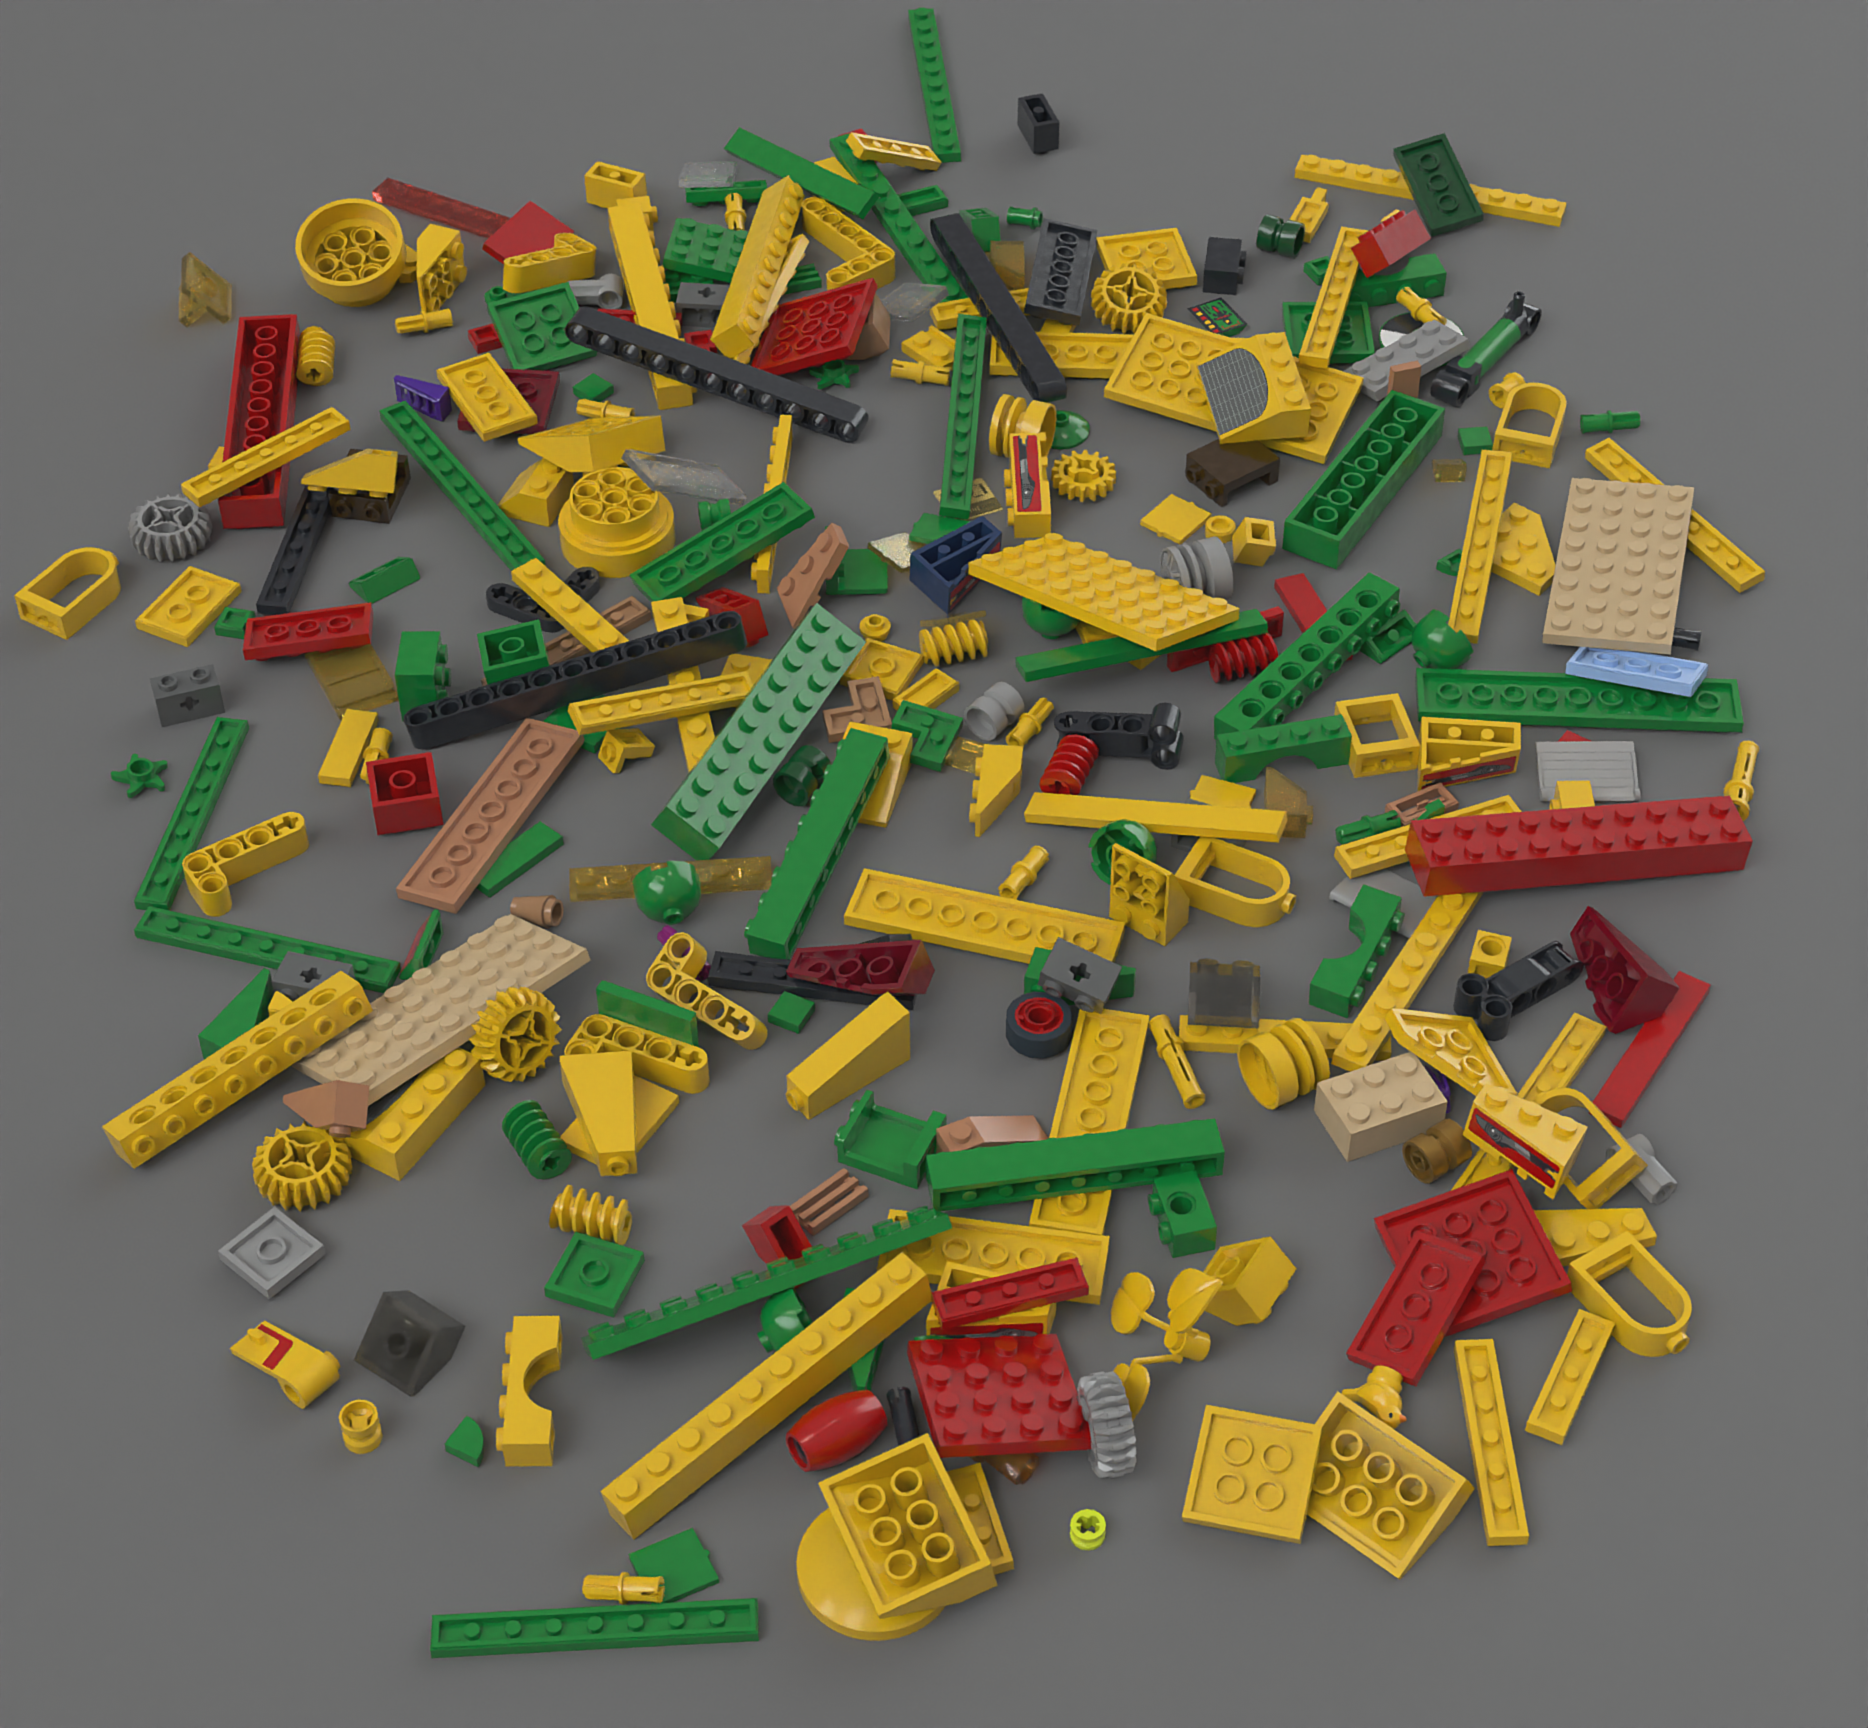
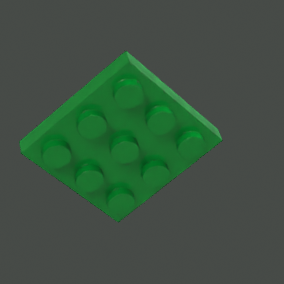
(704, 249)
(534, 328)
(1354, 337)

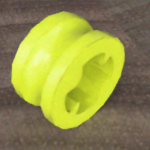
(1086, 1519)

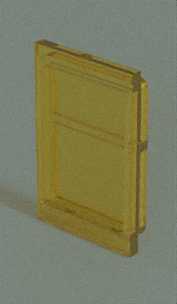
(352, 678)

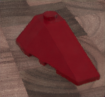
(867, 968)
(1623, 977)

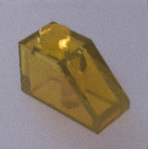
(1008, 261)
(1285, 795)

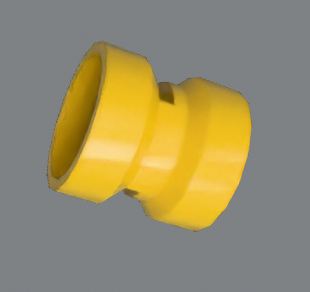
(360, 1426)

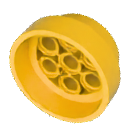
(351, 251)
(615, 523)

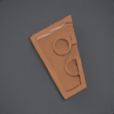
(804, 581)

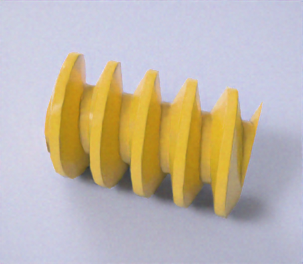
(315, 356)
(953, 641)
(591, 1216)

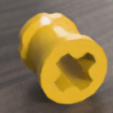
(1499, 391)

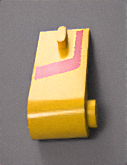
(296, 1365)

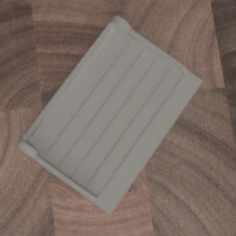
(1605, 763)
(1412, 902)

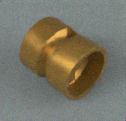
(1437, 1151)

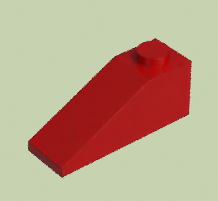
(747, 607)

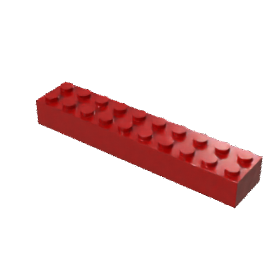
(260, 408)
(1577, 845)

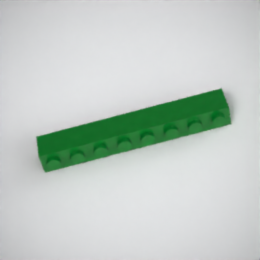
(818, 845)
(1072, 1164)

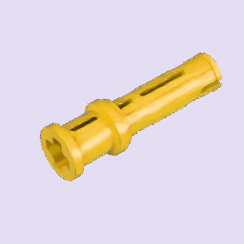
(1740, 785)

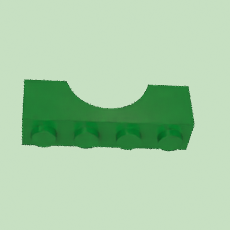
(1422, 274)
(1246, 752)
(1341, 981)

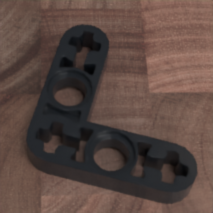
(508, 599)

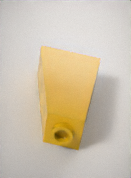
(852, 1058)
(604, 1104)

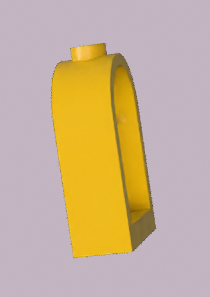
(1537, 448)
(34, 598)
(1243, 863)
(1615, 1171)
(1608, 1259)

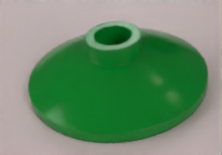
(1070, 430)

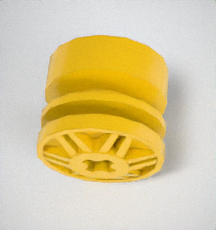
(1014, 417)
(1283, 1063)

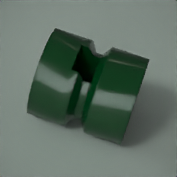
(1276, 234)
(801, 775)

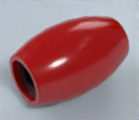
(836, 1430)

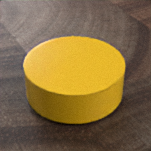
(1221, 527)

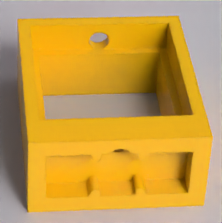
(1367, 758)

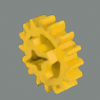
(1083, 475)

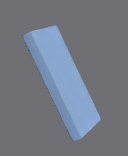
(1638, 669)

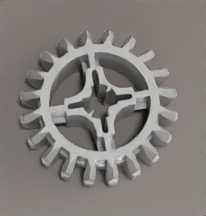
(169, 528)
(1109, 1422)

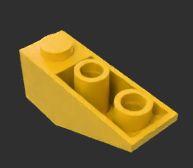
(998, 785)

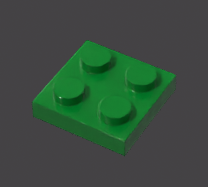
(594, 1274)

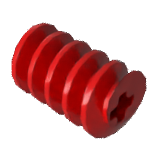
(1241, 655)
(1069, 765)

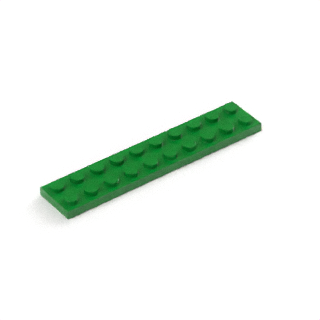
(1574, 701)
(753, 1286)

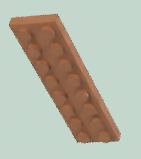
(490, 816)

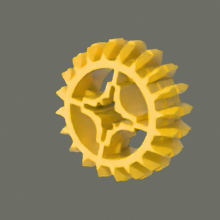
(1112, 293)
(515, 1034)
(301, 1166)

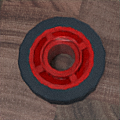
(1038, 1025)

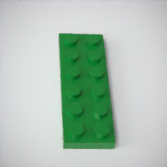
(723, 545)

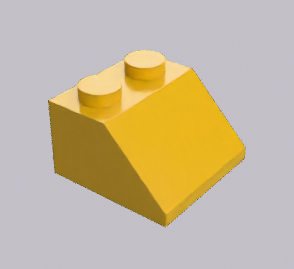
(538, 493)
(1251, 1278)

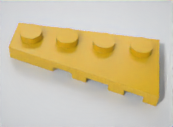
(1582, 1230)

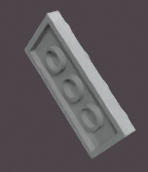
(1429, 345)

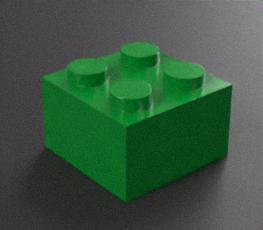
(512, 651)
(421, 669)

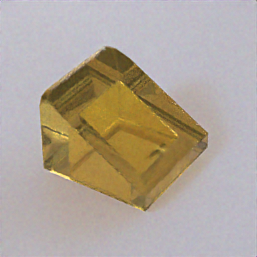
(1449, 470)

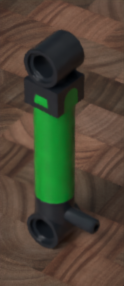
(1465, 371)

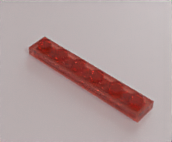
(438, 208)

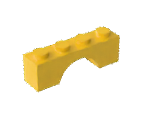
(528, 1428)

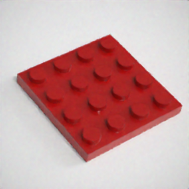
(815, 329)
(1493, 1221)
(998, 1395)

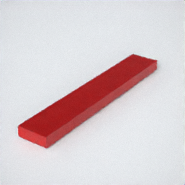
(1649, 1051)

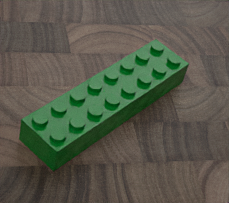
(1363, 479)

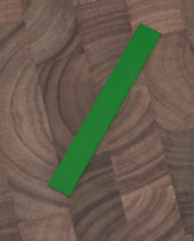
(807, 174)
(1121, 650)
(192, 813)
(256, 946)
(594, 1628)

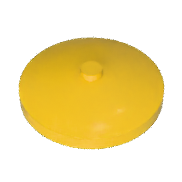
(837, 1593)

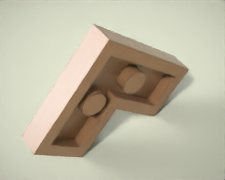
(867, 708)

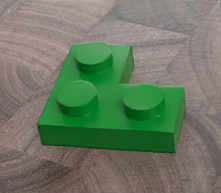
(932, 728)

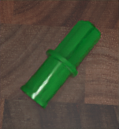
(1609, 421)
(1367, 827)

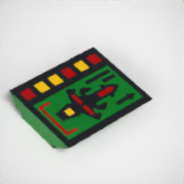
(1218, 317)

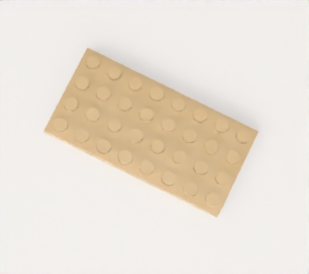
(1619, 566)
(438, 1005)

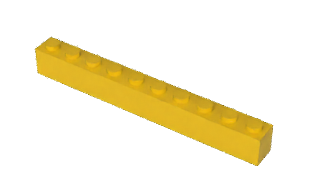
(758, 268)
(646, 291)
(766, 1396)

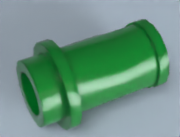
(1025, 217)

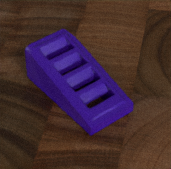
(429, 399)

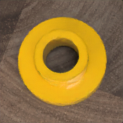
(875, 627)

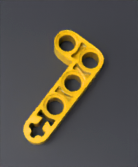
(567, 261)
(242, 856)
(708, 1002)
(653, 1054)

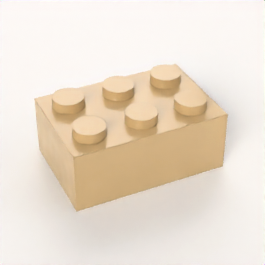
(1379, 1105)

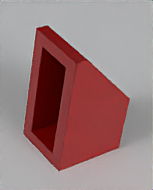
(777, 1234)

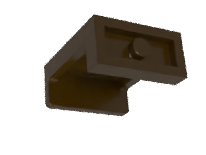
(1225, 467)
(370, 508)

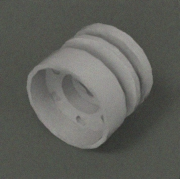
(1200, 567)

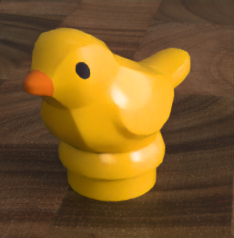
(1381, 1395)

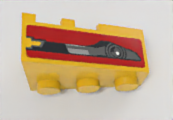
(1028, 486)
(1466, 750)
(1526, 1135)
(1021, 1323)

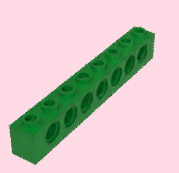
(1311, 657)

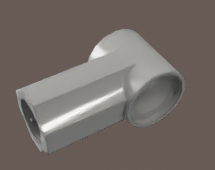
(603, 292)
(1654, 1180)

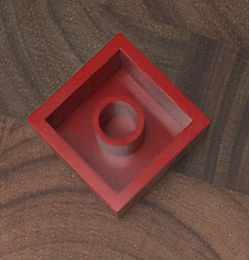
(404, 793)

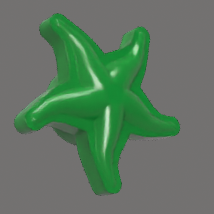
(833, 372)
(141, 774)

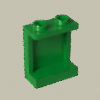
(887, 1141)

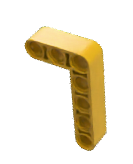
(863, 252)

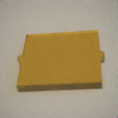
(895, 550)
(953, 618)

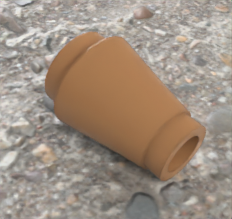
(539, 910)

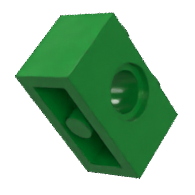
(1182, 1214)

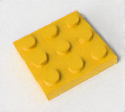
(1158, 250)
(1252, 1474)

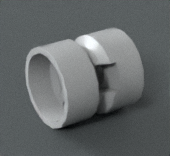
(994, 711)

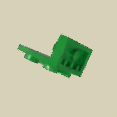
(859, 573)

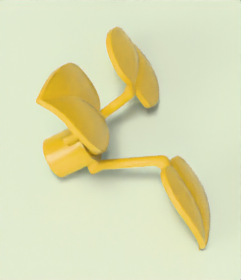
(1187, 1299)

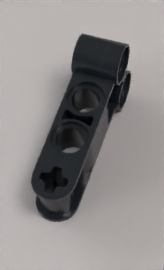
(1129, 733)
(1514, 988)

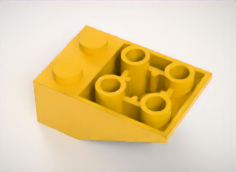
(439, 265)
(366, 470)
(1146, 897)

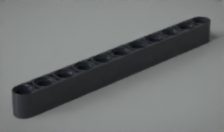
(996, 304)
(716, 374)
(575, 680)

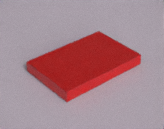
(525, 233)

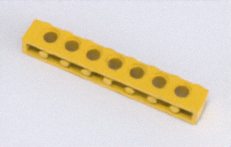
(237, 1069)

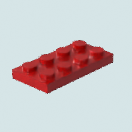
(308, 632)
(1416, 1307)

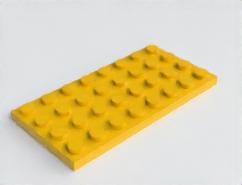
(1163, 378)
(1104, 591)

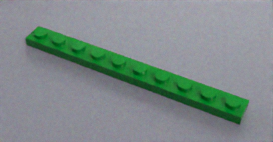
(934, 85)
(898, 221)
(963, 417)
(459, 486)

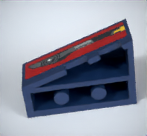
(942, 565)

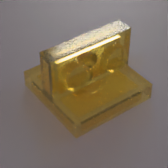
(202, 292)

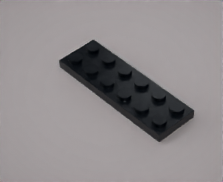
(1060, 272)

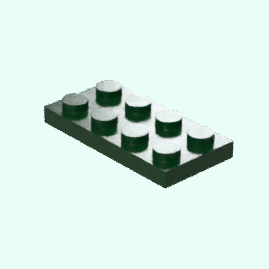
(1438, 184)

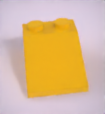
(893, 777)

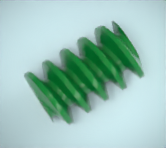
(536, 1140)

